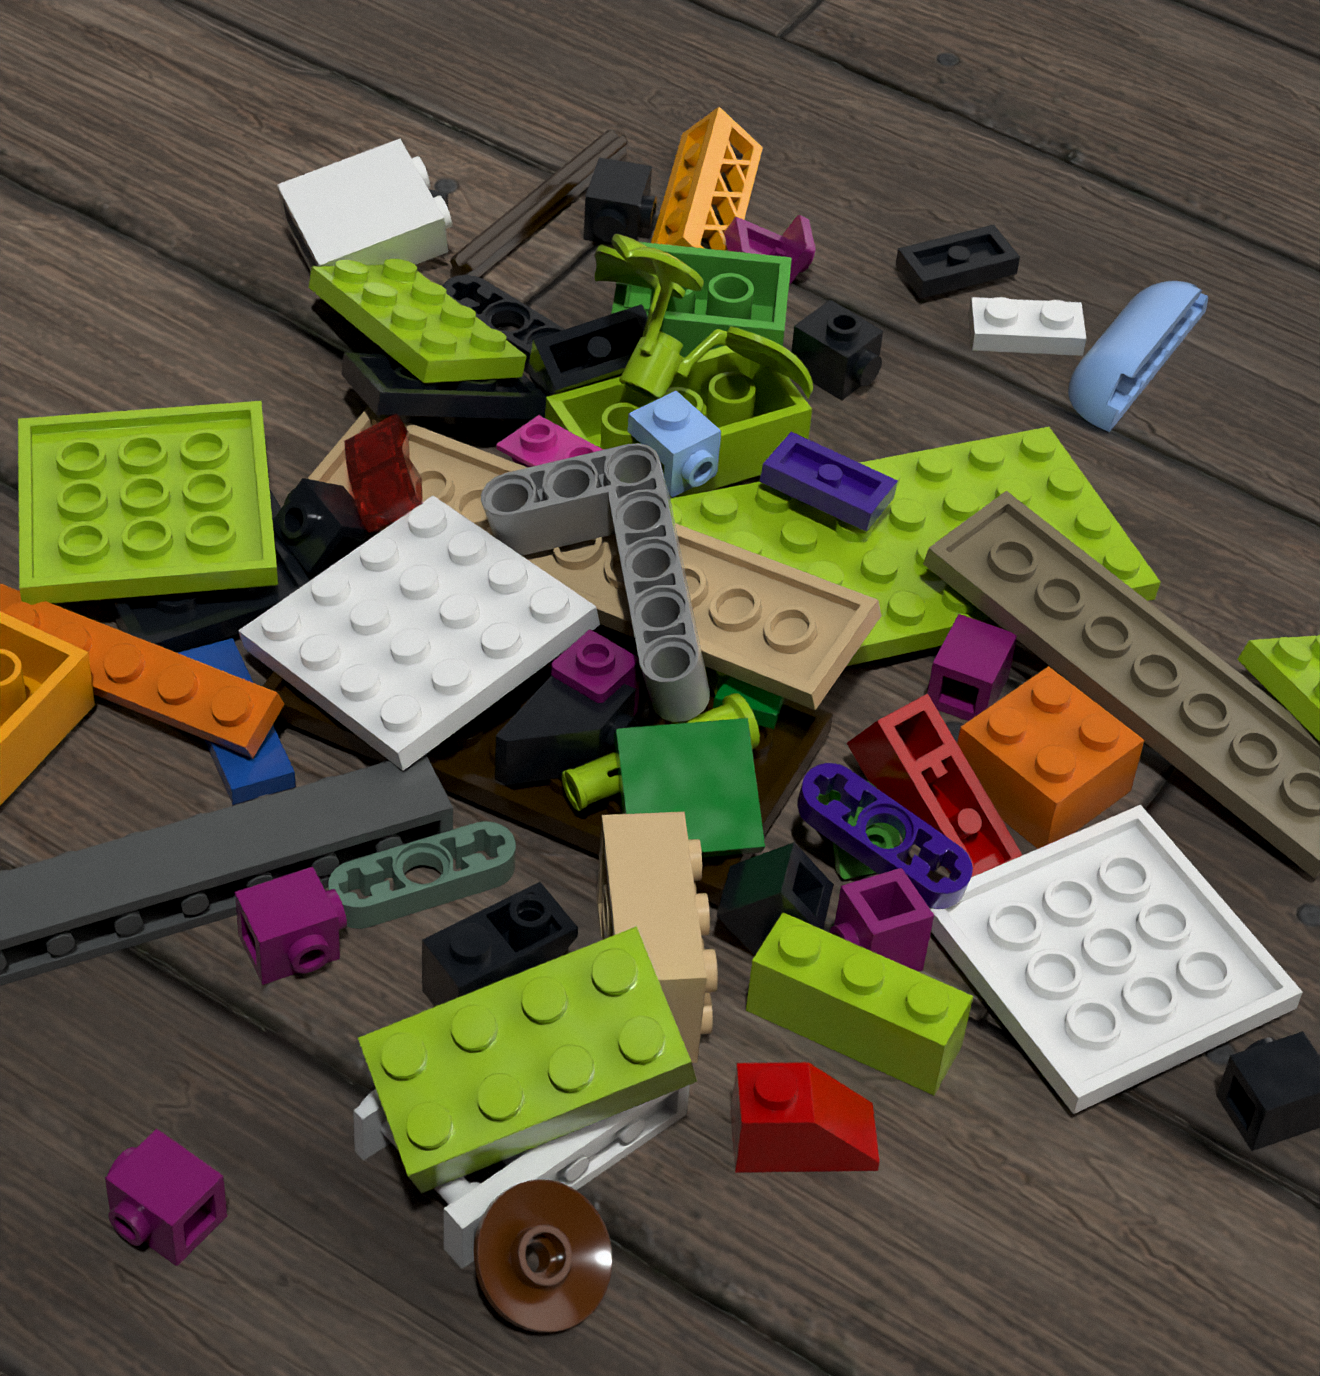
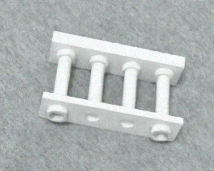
(568, 1160)

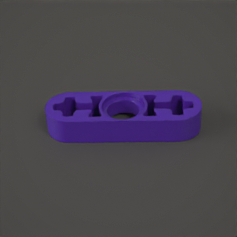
(879, 808)

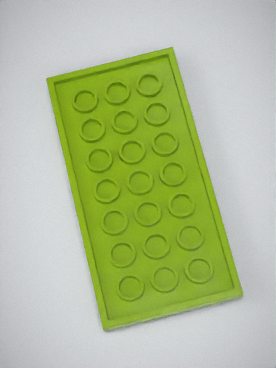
(932, 498)

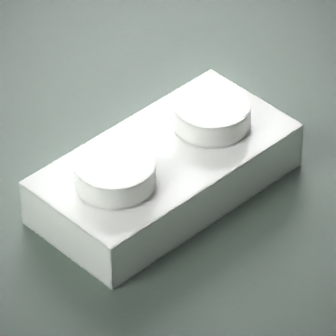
(1027, 326)

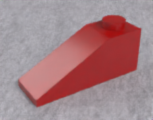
(924, 770)

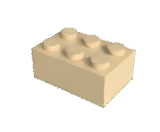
(649, 884)

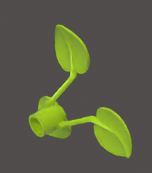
(657, 353)

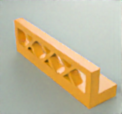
(698, 184)

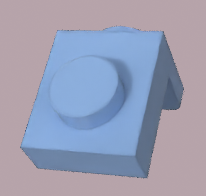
(681, 437)

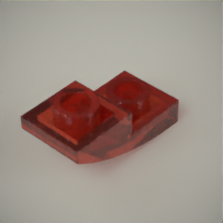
(382, 473)

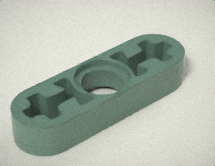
(434, 851)

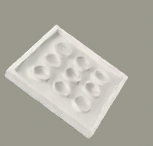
(419, 630)
(1111, 958)

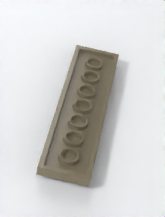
(1140, 670)

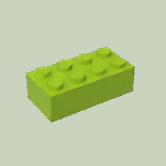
(736, 394)
(527, 1060)

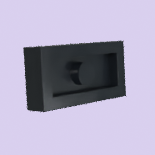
(957, 261)

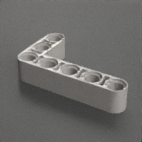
(626, 496)

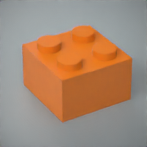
(1050, 757)

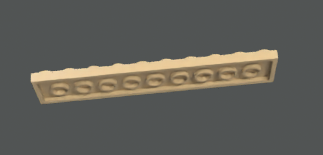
(749, 611)

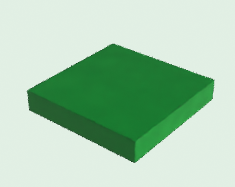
(695, 771)

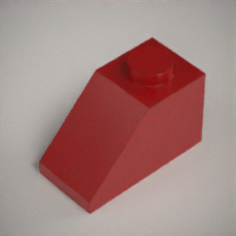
(799, 1121)

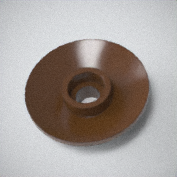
(570, 1249)

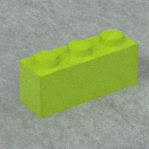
(858, 1003)

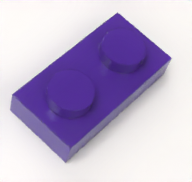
(828, 481)

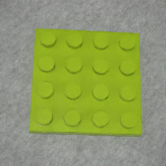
(144, 503)

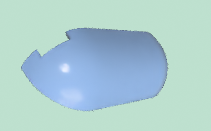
(1134, 350)

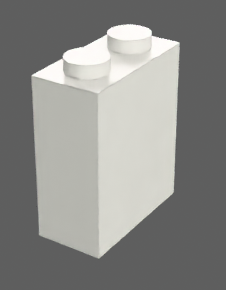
(366, 210)

